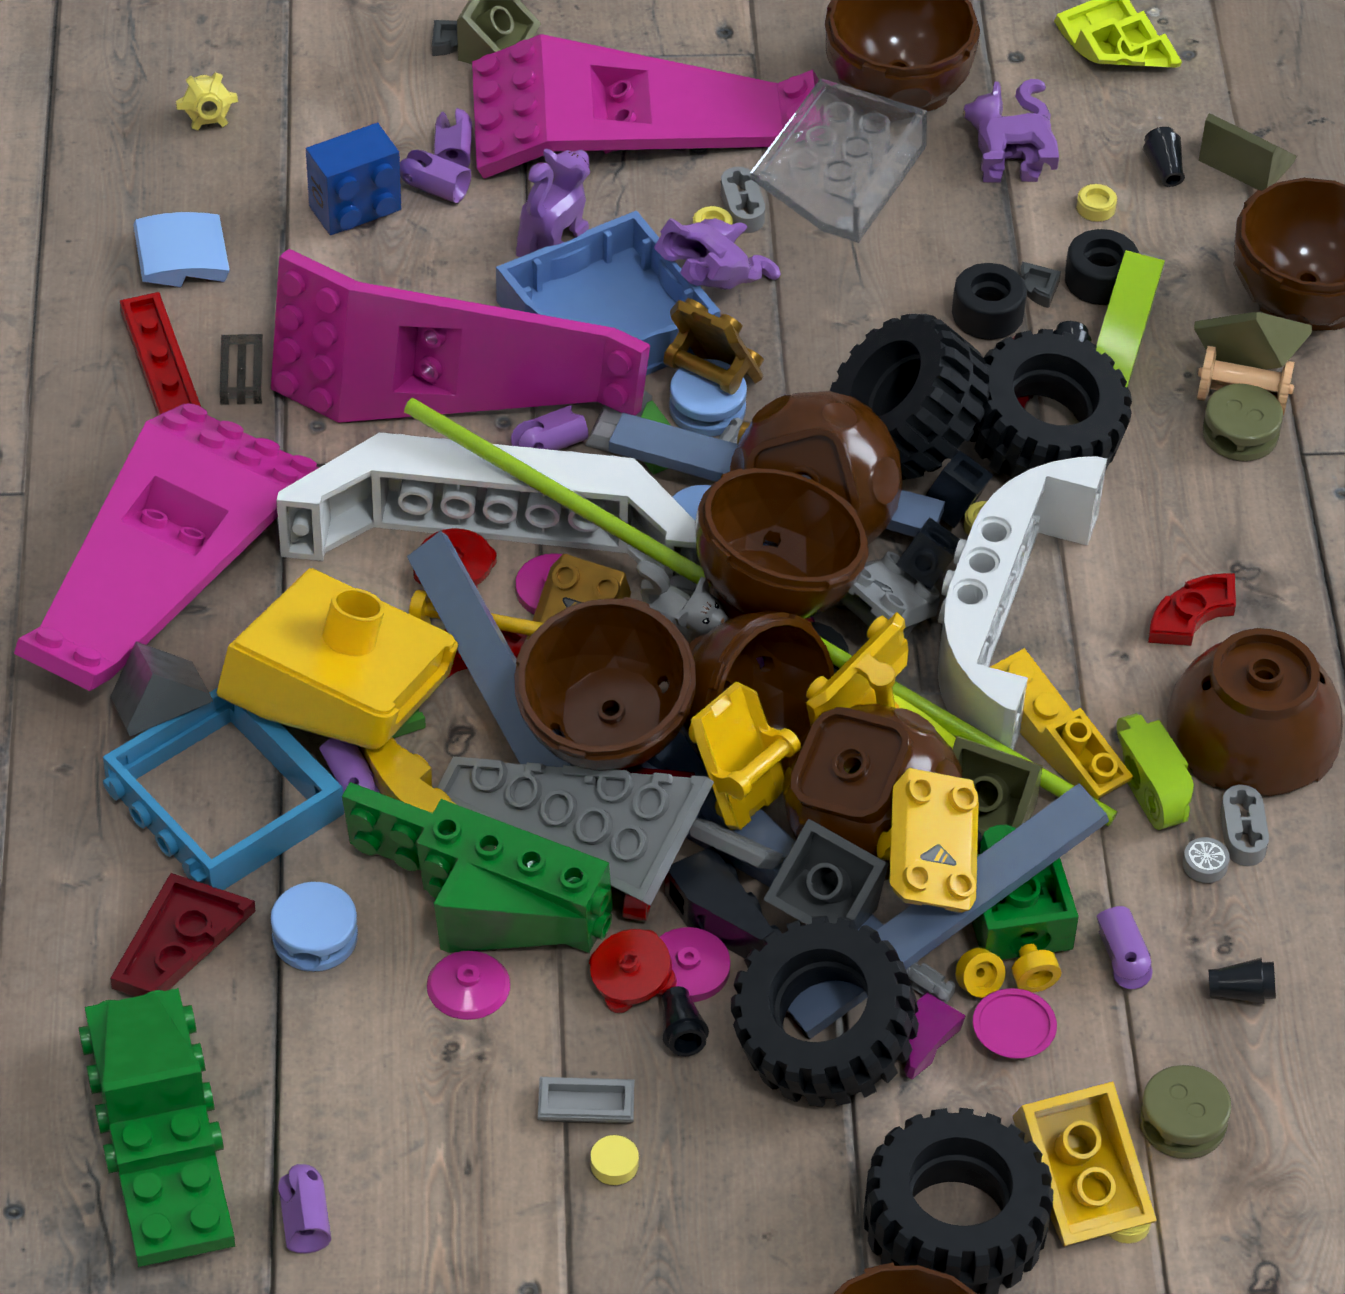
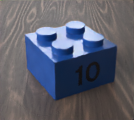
(353, 178)

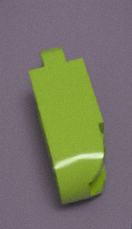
(1158, 771)

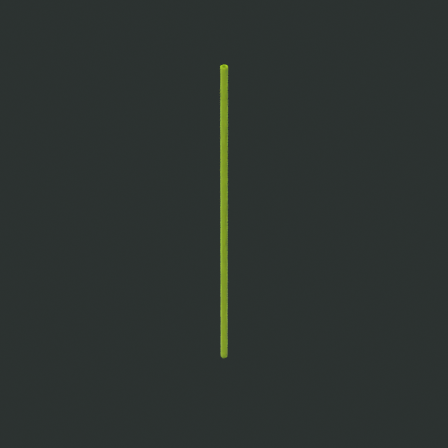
(689, 569)

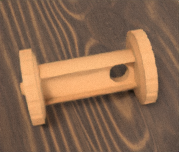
(1218, 374)

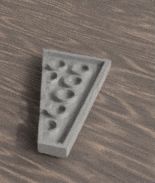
(608, 814)

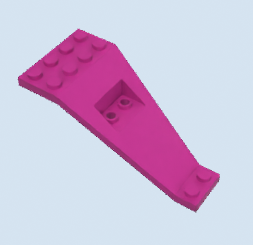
(612, 100)
(373, 347)
(167, 529)

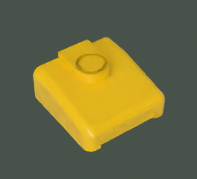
(336, 662)

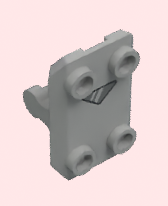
(888, 589)

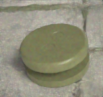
(1242, 422)
(1185, 1111)

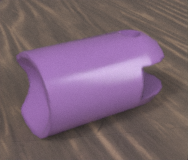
(455, 141)
(435, 175)
(551, 430)
(348, 764)
(1125, 947)
(304, 1209)

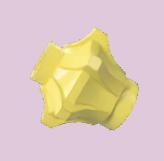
(206, 100)

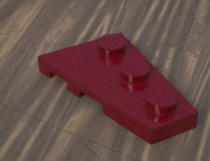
(177, 934)

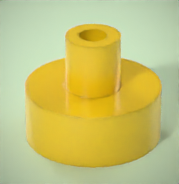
(1035, 969)
(980, 972)

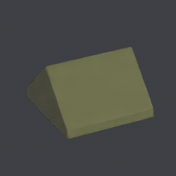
(492, 26)
(1242, 154)
(1253, 338)
(1003, 782)

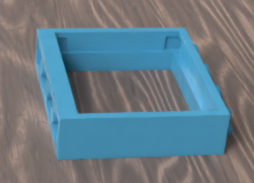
(284, 752)

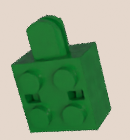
(1034, 913)

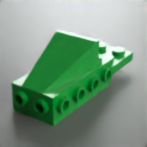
(486, 896)
(158, 1124)

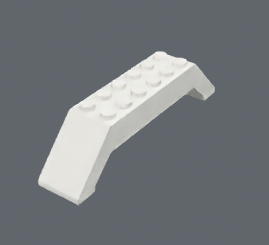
(443, 486)

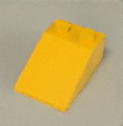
(1089, 1163)

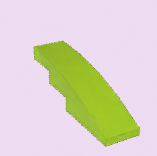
(1129, 310)

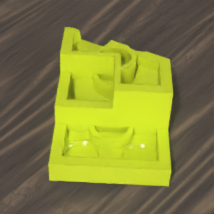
(1115, 35)

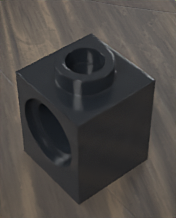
(959, 487)
(929, 553)

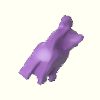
(1014, 136)
(554, 203)
(712, 255)

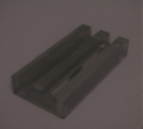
(241, 392)

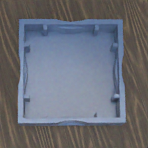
(605, 280)

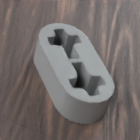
(749, 198)
(1253, 825)

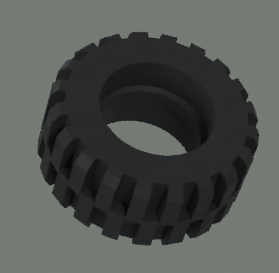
(1058, 370)
(921, 385)
(813, 956)
(970, 1152)

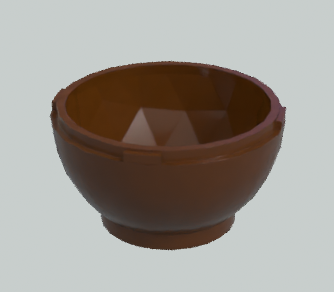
(815, 535)
(600, 660)
(792, 661)
(1265, 718)

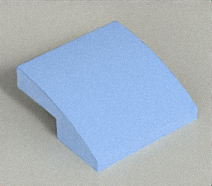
(181, 246)

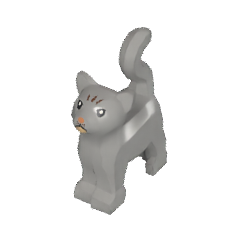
(691, 614)

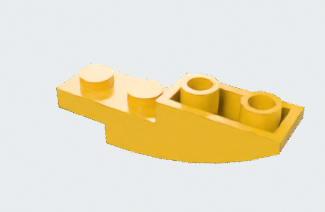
(1064, 736)
(403, 776)

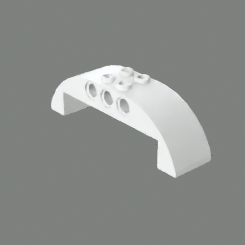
(1048, 499)

